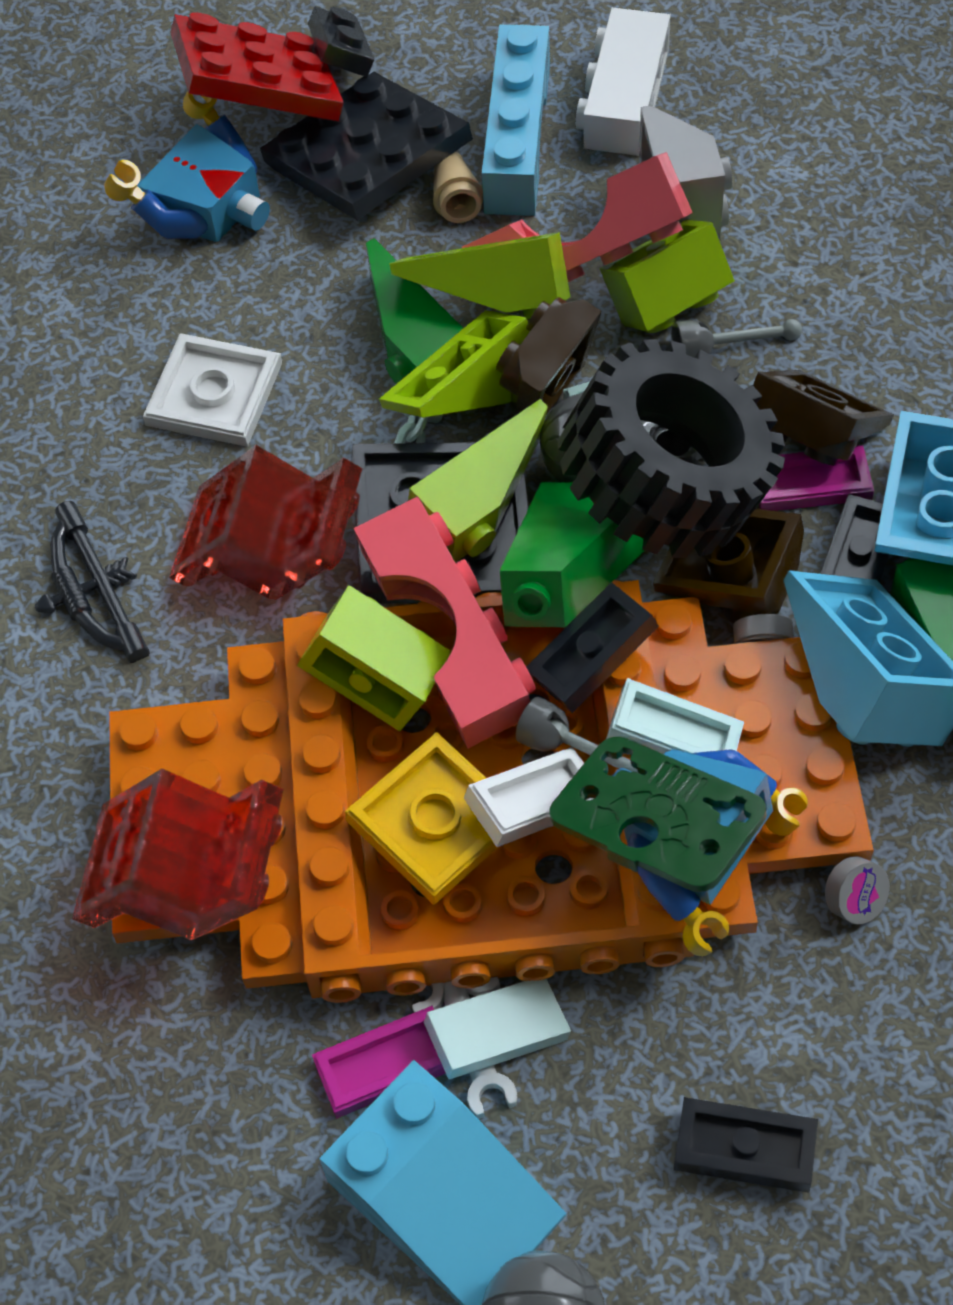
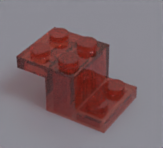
(267, 524)
(180, 855)

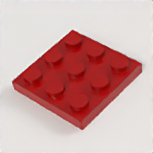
(254, 66)

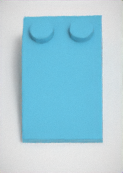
(919, 491)
(871, 661)
(440, 1185)

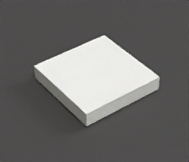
(213, 389)

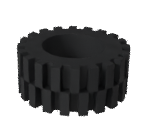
(643, 483)

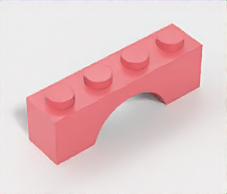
(637, 204)
(412, 562)

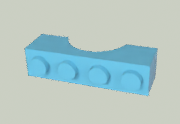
(515, 120)

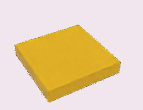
(422, 820)

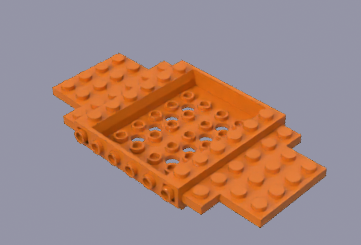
(352, 919)

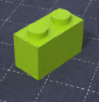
(668, 277)
(374, 658)

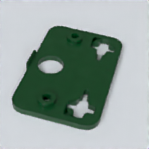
(671, 799)

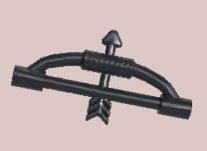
(71, 592)

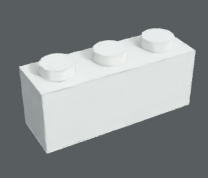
(625, 78)

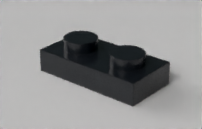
(340, 40)
(592, 647)
(746, 1144)

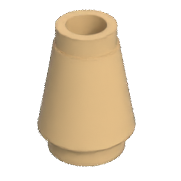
(456, 189)

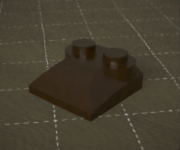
(549, 354)
(818, 414)
(743, 574)

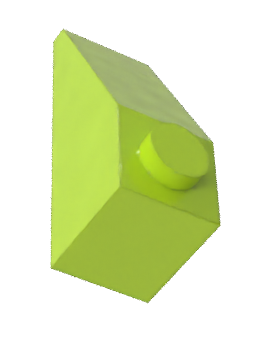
(496, 275)
(461, 371)
(481, 481)

